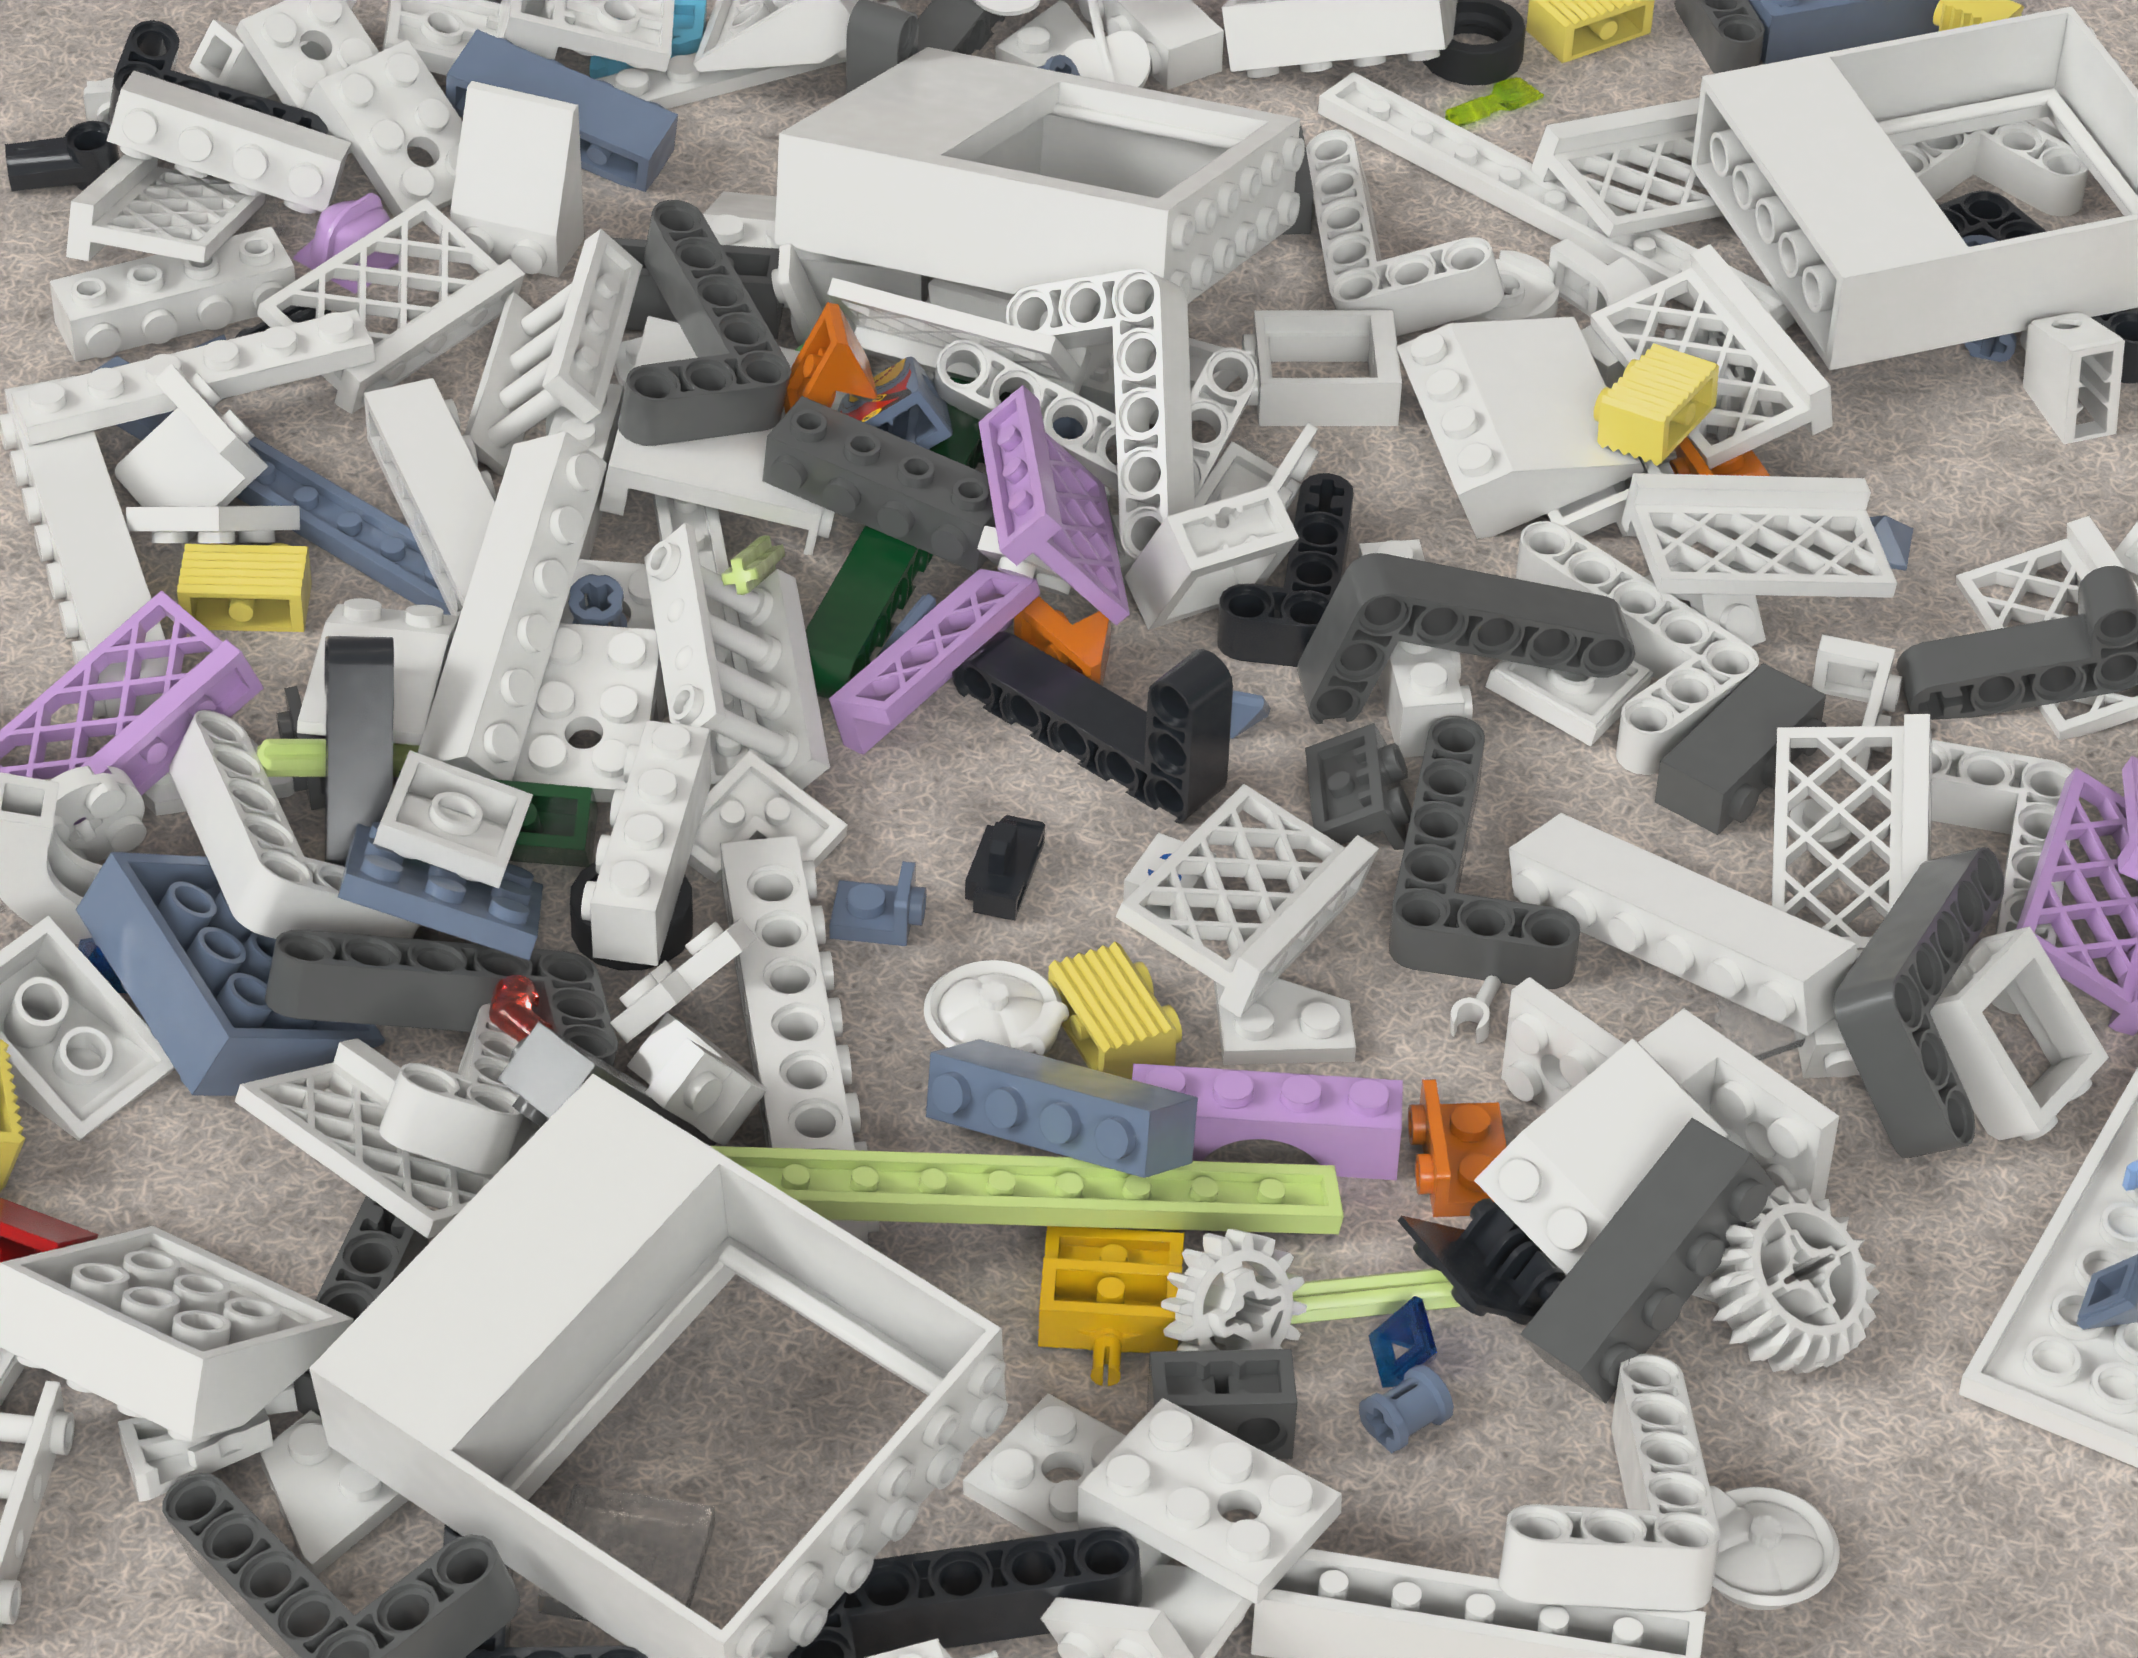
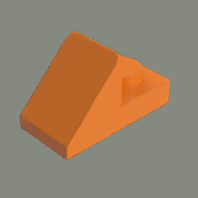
(830, 363)
(1078, 645)

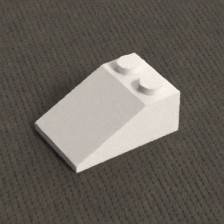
(520, 178)
(421, 648)
(71, 1034)
(1590, 1152)

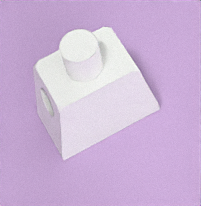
(2071, 360)

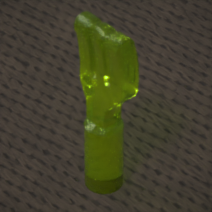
(1506, 95)

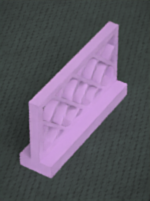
(1050, 504)
(144, 741)
(2044, 906)

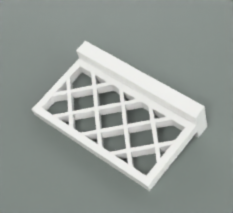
(1621, 140)
(156, 212)
(906, 327)
(431, 328)
(1758, 345)
(1764, 513)
(2080, 554)
(1907, 825)
(1287, 919)
(351, 1111)

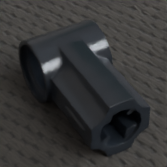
(62, 161)

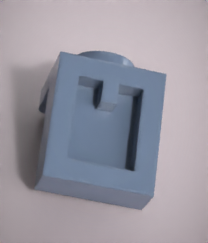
(878, 910)

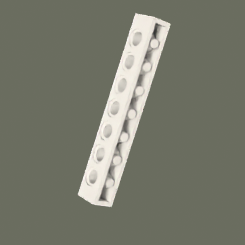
(786, 1002)

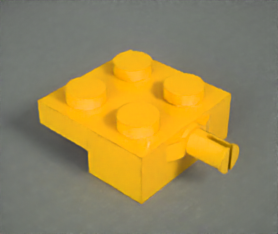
(1107, 1293)

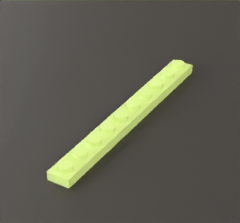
(1049, 1190)

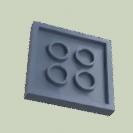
(442, 899)

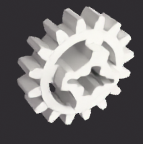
(1228, 1300)

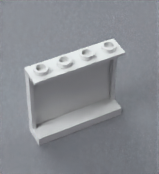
(708, 471)

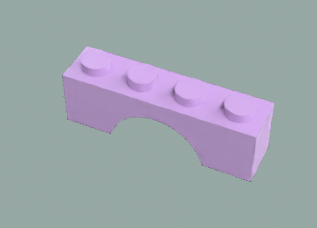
(1328, 1117)

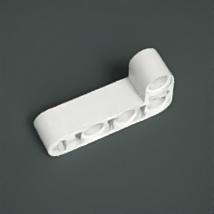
(458, 1116)

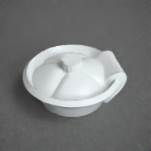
(995, 1004)
(1771, 1547)

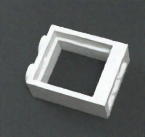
(1325, 338)
(1197, 560)
(1987, 1074)

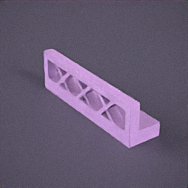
(927, 656)

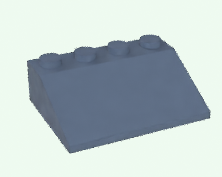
(201, 975)

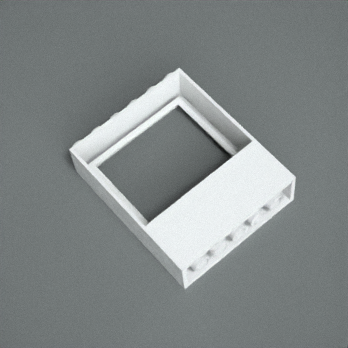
(1034, 177)
(1851, 234)
(563, 1296)

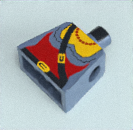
(904, 405)

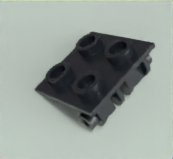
(1488, 1263)

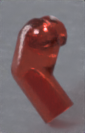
(512, 1007)

